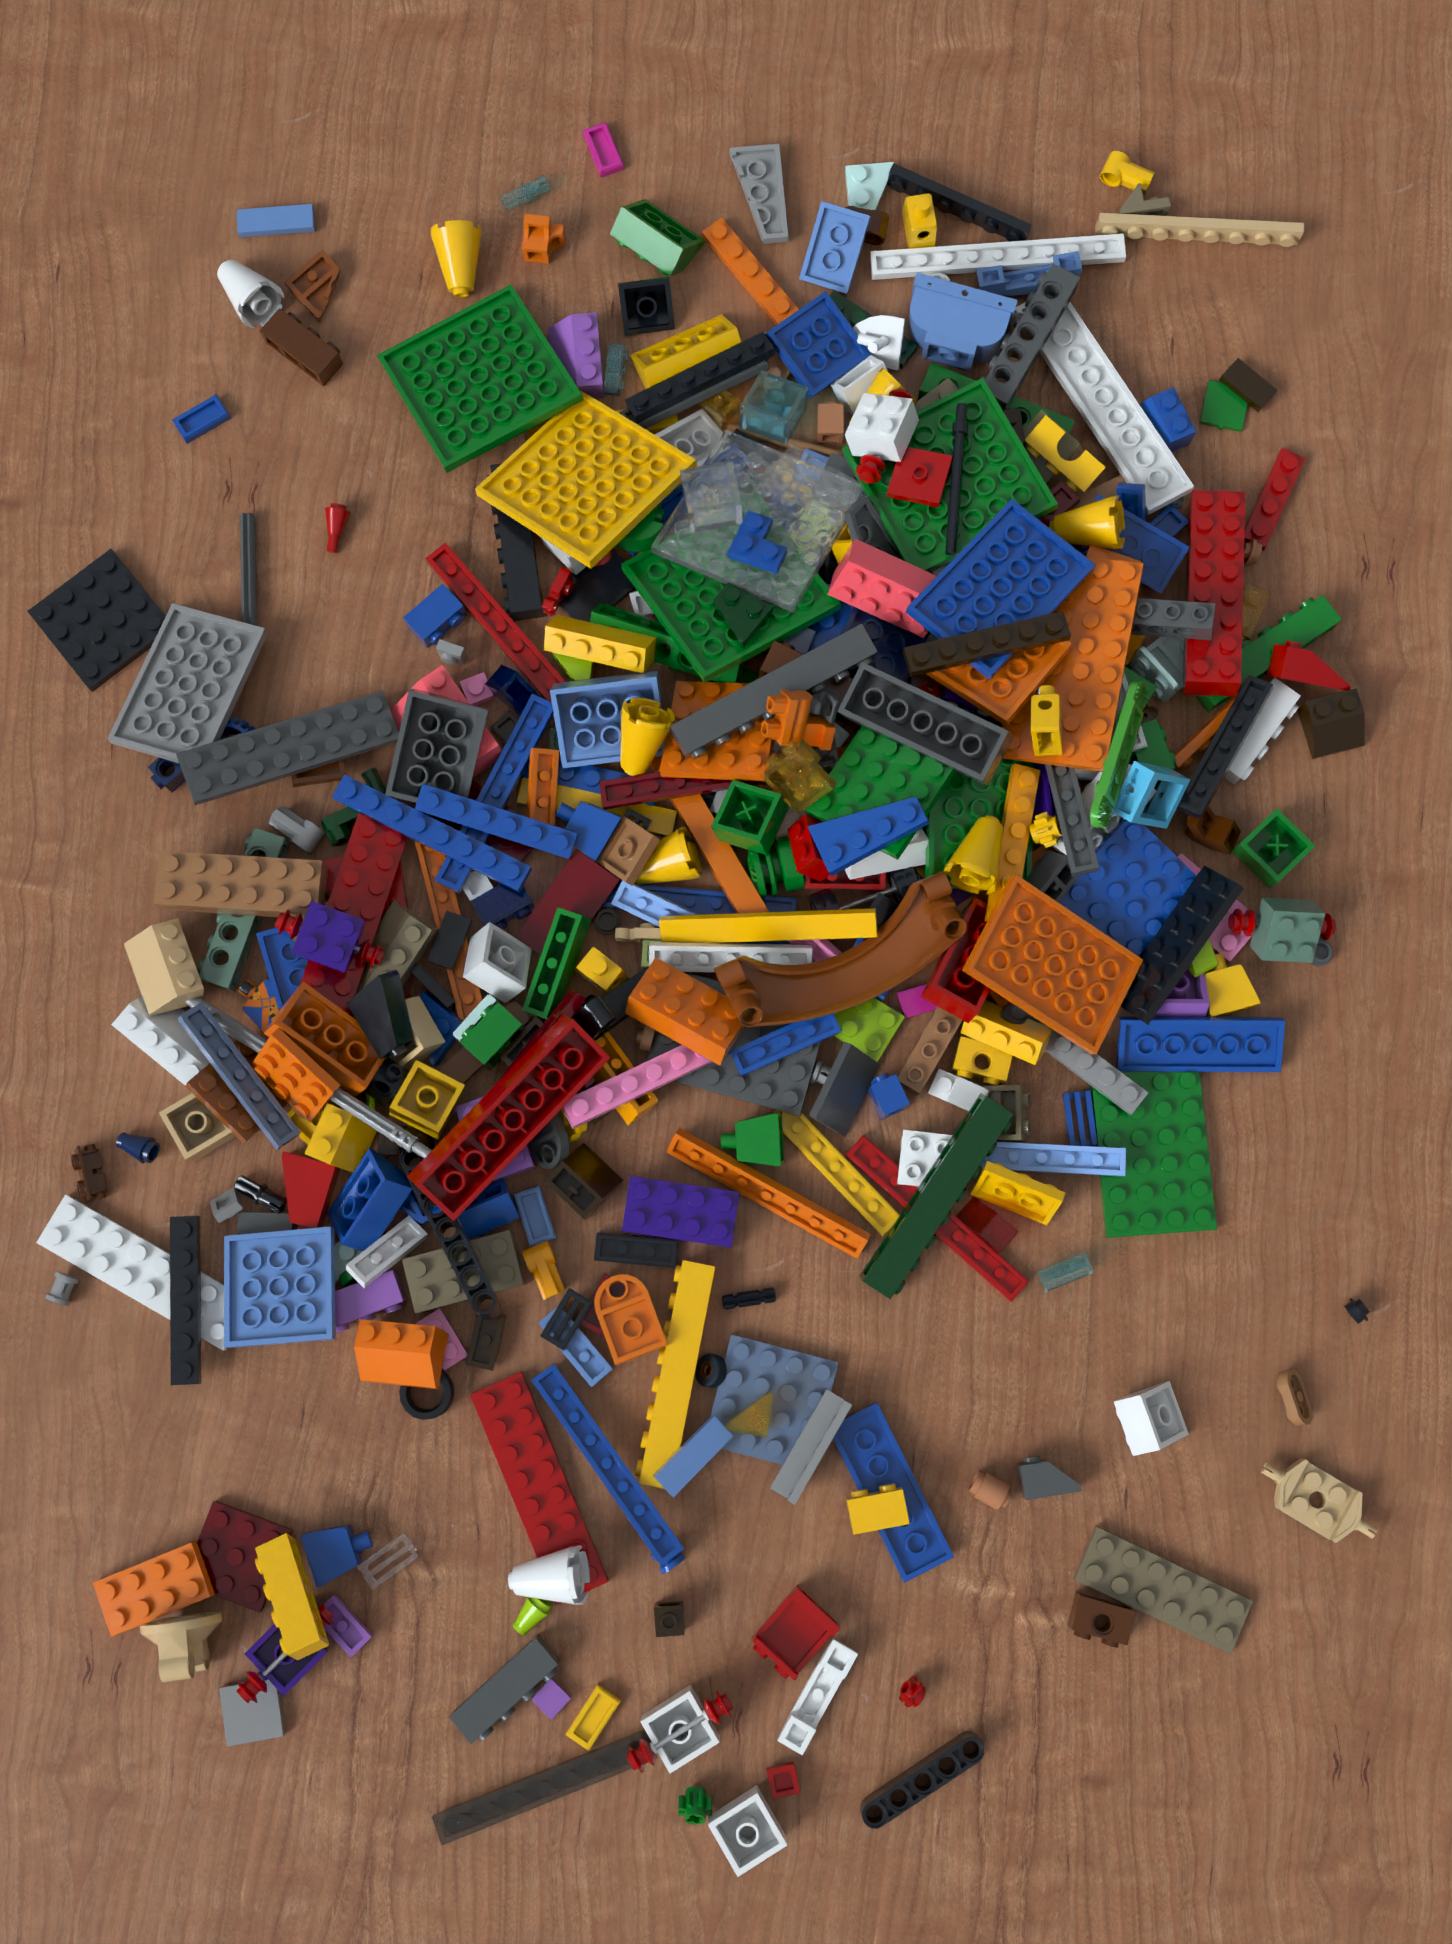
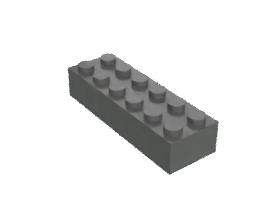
(925, 723)

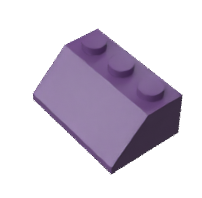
(578, 348)

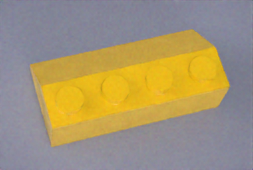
(684, 350)

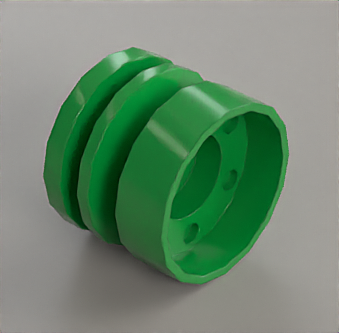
(774, 868)

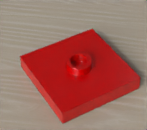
(920, 477)

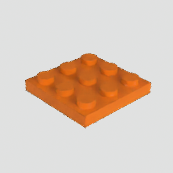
(294, 1075)

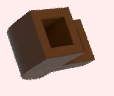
(1213, 832)

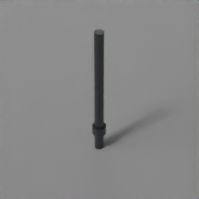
(959, 432)

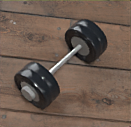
(899, 884)

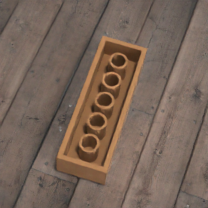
(238, 884)

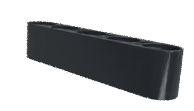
(914, 1792)

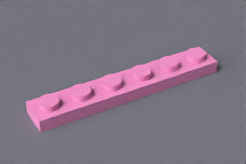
(632, 1084)

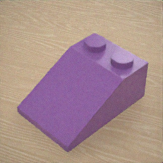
(1187, 998)

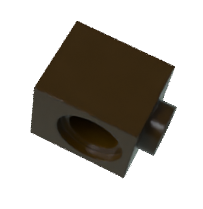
(669, 1619)

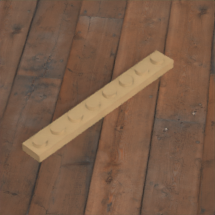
(1201, 229)

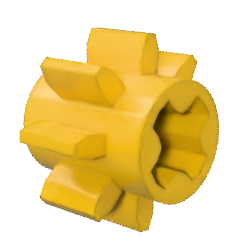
(1045, 829)

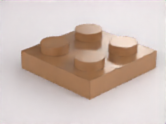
(628, 850)

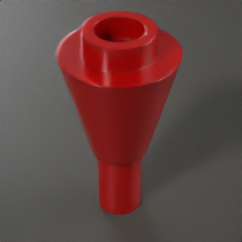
(336, 520)

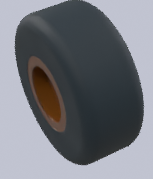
(716, 1375)

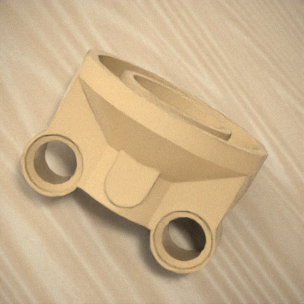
(182, 1643)

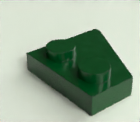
(742, 612)

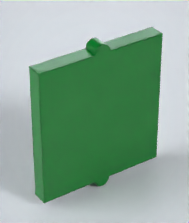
(1223, 407)

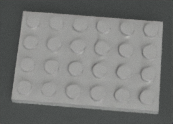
(187, 683)

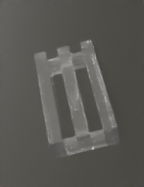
(368, 1575)

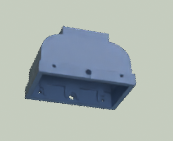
(957, 327)

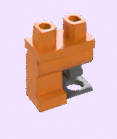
(793, 718)

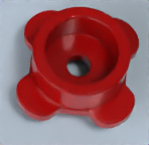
(912, 1692)

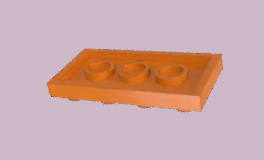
(153, 1588)

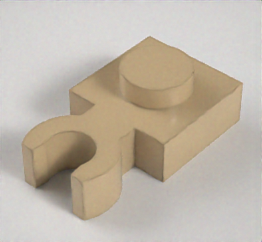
(645, 932)

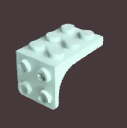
(1161, 665)

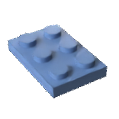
(835, 247)

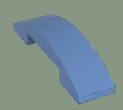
(1024, 280)

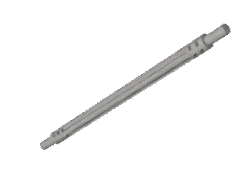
(341, 1098)

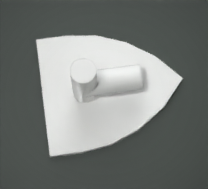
(882, 338)

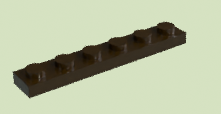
(986, 643)

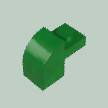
(645, 532)

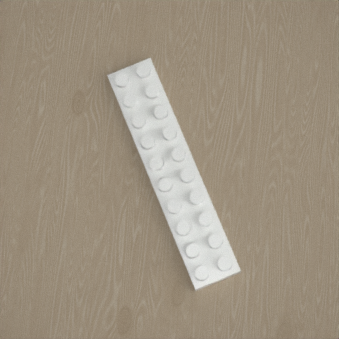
(1112, 411)

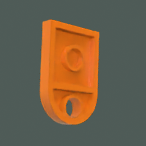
(628, 1320)

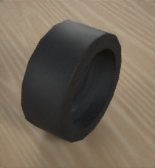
(424, 1414)

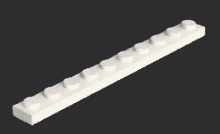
(1011, 255)

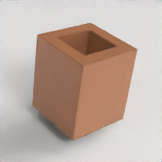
(830, 423)

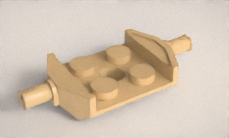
(1340, 1507)

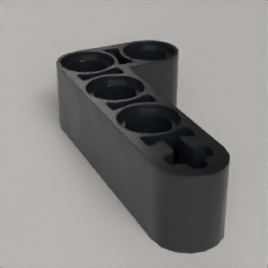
(605, 1013)

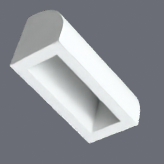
(855, 382)

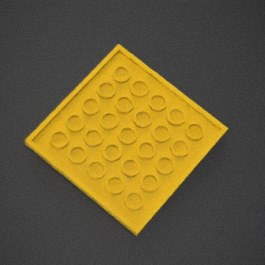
(585, 479)

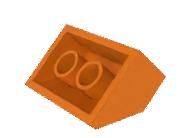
(400, 1353)

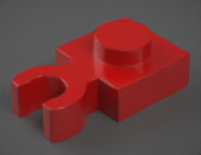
(561, 586)

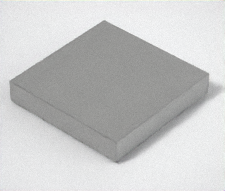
(251, 1720)

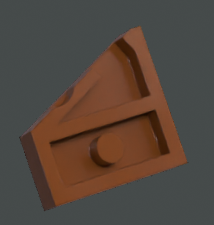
(315, 283)

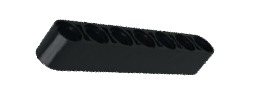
(454, 1245)

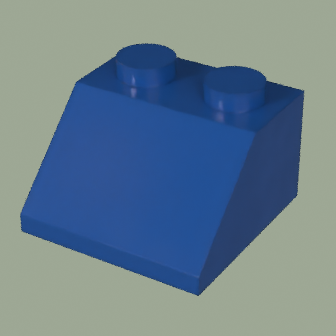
(1169, 419)

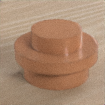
(1252, 551)

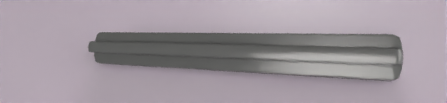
(248, 569)

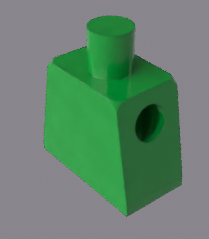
(757, 1140)

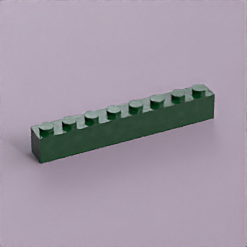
(936, 1196)

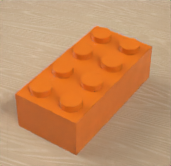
(685, 1011)

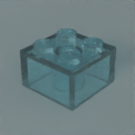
(773, 407)

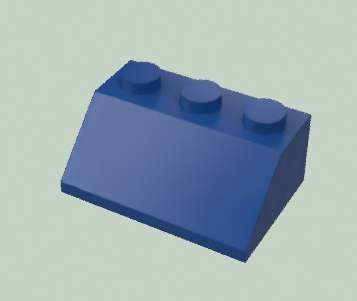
(368, 1201)

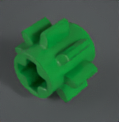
(695, 1805)

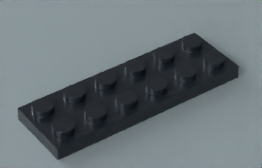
(1179, 941)

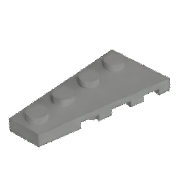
(762, 183)

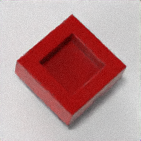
(783, 1780)

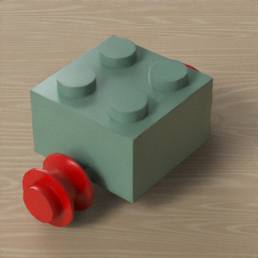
(1284, 929)

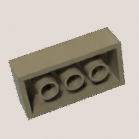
(435, 1284)

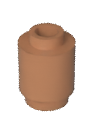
(990, 1490)

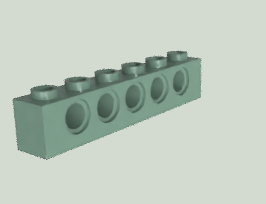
(238, 949)

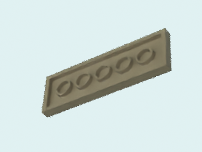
(1163, 1590)

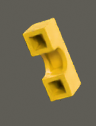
(1044, 442)
(1023, 1041)

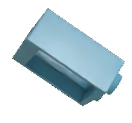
(1143, 779)

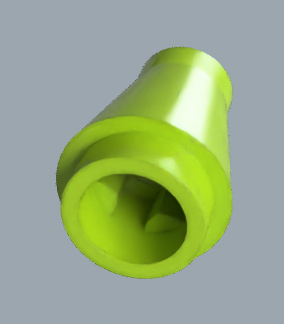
(531, 1614)

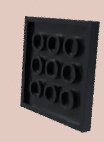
(99, 619)

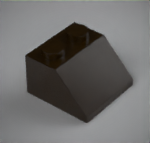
(1333, 723)

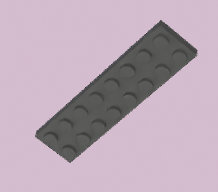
(288, 747)

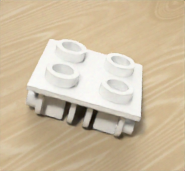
(918, 1155)

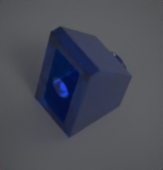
(510, 688)

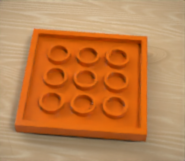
(1010, 686)
(736, 760)

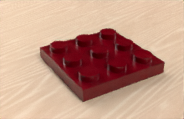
(230, 1553)

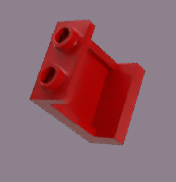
(794, 1633)

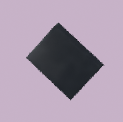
(646, 306)

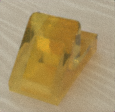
(723, 408)

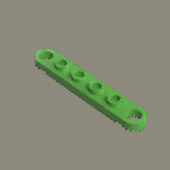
(1119, 754)

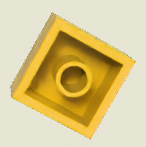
(426, 1099)

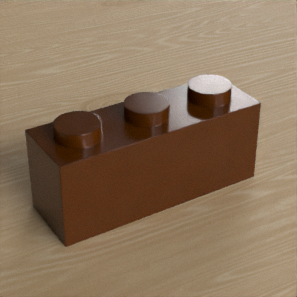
(302, 346)

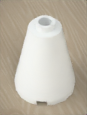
(250, 293)
(553, 1577)

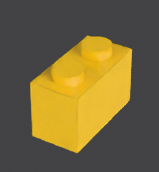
(877, 1509)

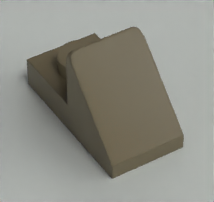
(1153, 206)

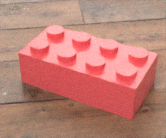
(880, 585)

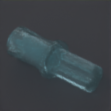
(525, 193)

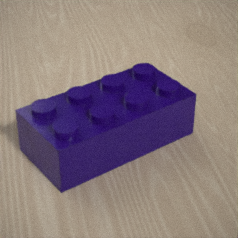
(680, 1212)

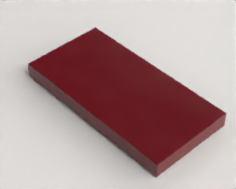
(578, 888)

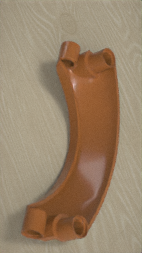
(906, 943)

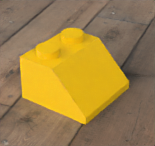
(340, 1138)

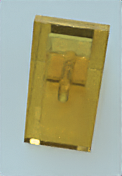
(754, 1418)

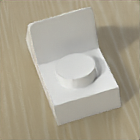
(956, 1090)

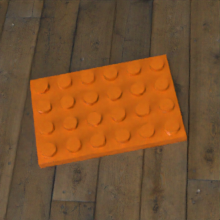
(1053, 964)

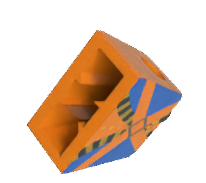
(260, 1004)

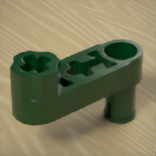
(338, 824)

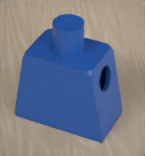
(592, 825)
(334, 1551)

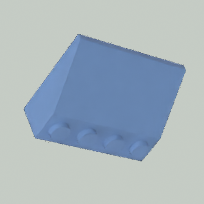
(590, 715)

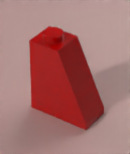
(308, 1189)

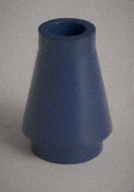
(139, 1147)

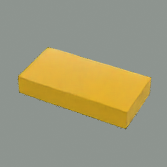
(593, 1717)

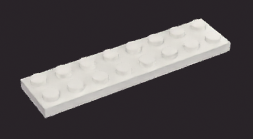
(127, 1263)

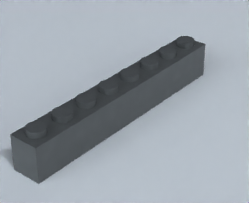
(748, 704)

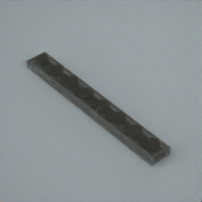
(536, 1789)

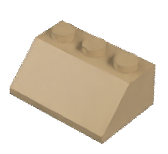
(164, 967)

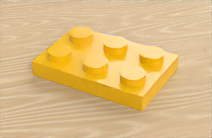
(1017, 1193)

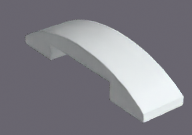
(816, 1696)

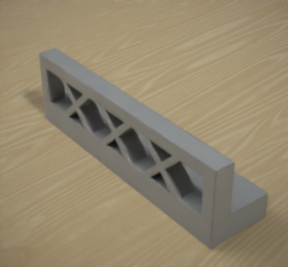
(810, 1446)

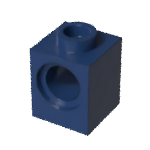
(171, 782)

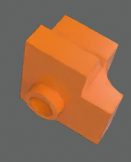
(541, 238)

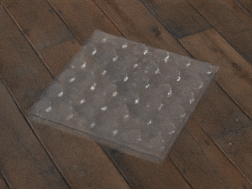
(805, 512)

